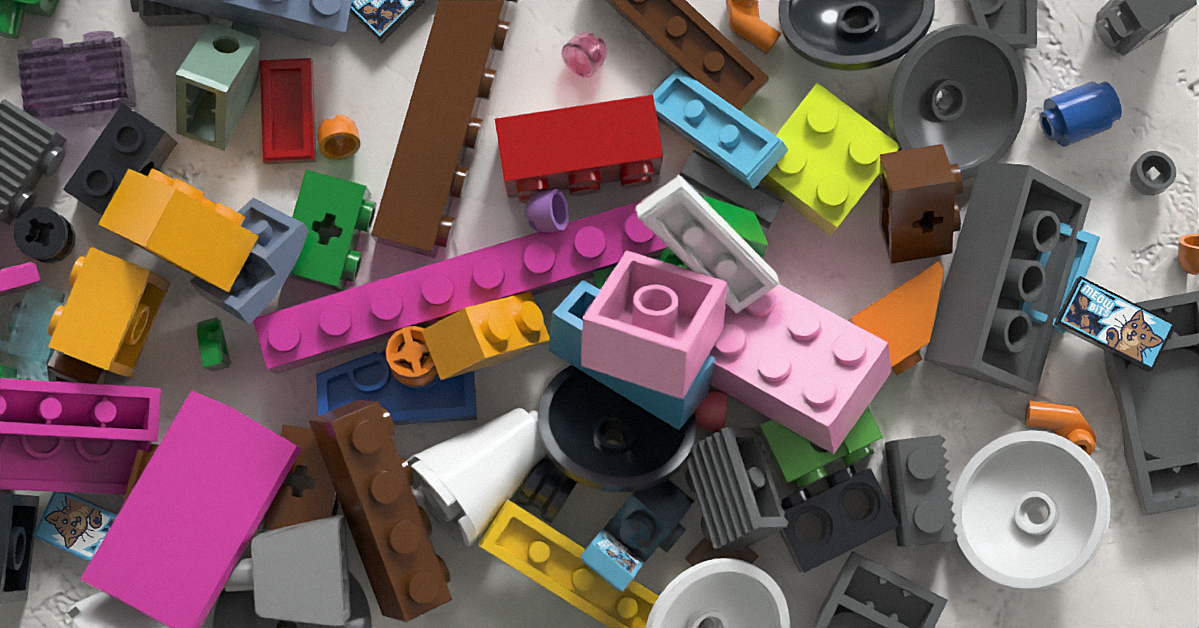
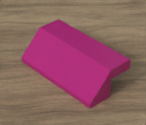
(73, 434)
(191, 513)

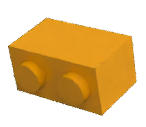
(485, 335)

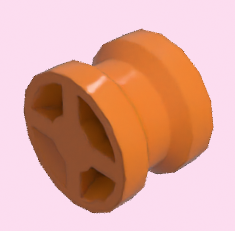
(410, 346)

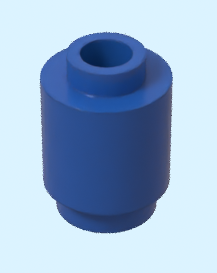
(1080, 113)

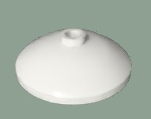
(998, 506)
(724, 594)

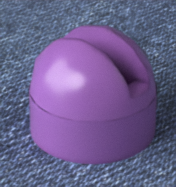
(547, 211)

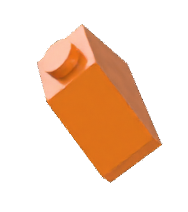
(905, 317)

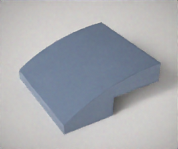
(266, 266)

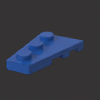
(372, 380)

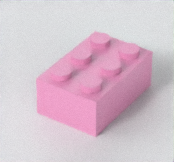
(800, 365)

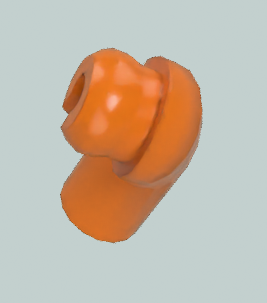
(745, 22)
(1064, 421)

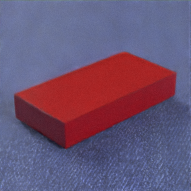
(287, 111)

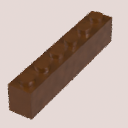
(441, 125)

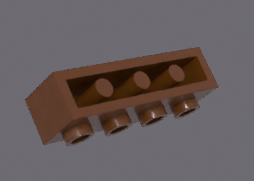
(381, 509)

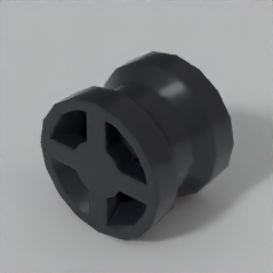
(52, 244)
(546, 490)

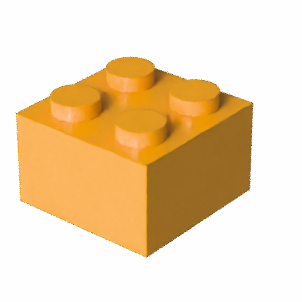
(180, 226)
(107, 312)

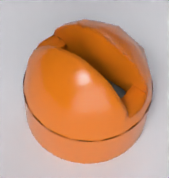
(337, 148)
(1189, 253)

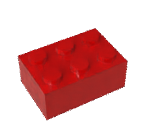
(580, 147)

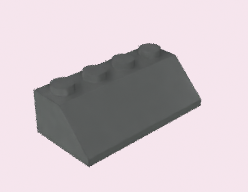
(994, 267)

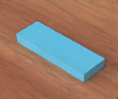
(717, 128)

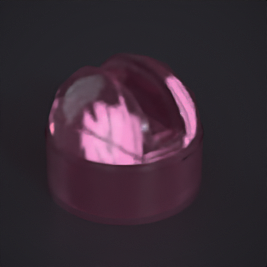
(575, 50)

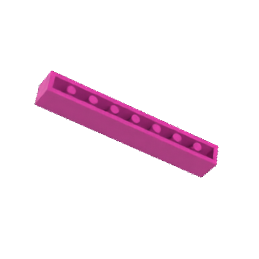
(438, 290)

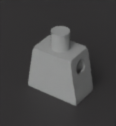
(298, 573)

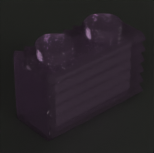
(76, 76)

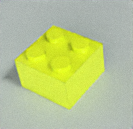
(828, 159)

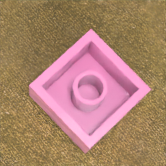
(653, 324)

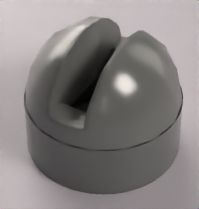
(1143, 164)

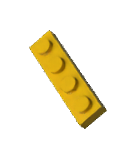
(557, 565)

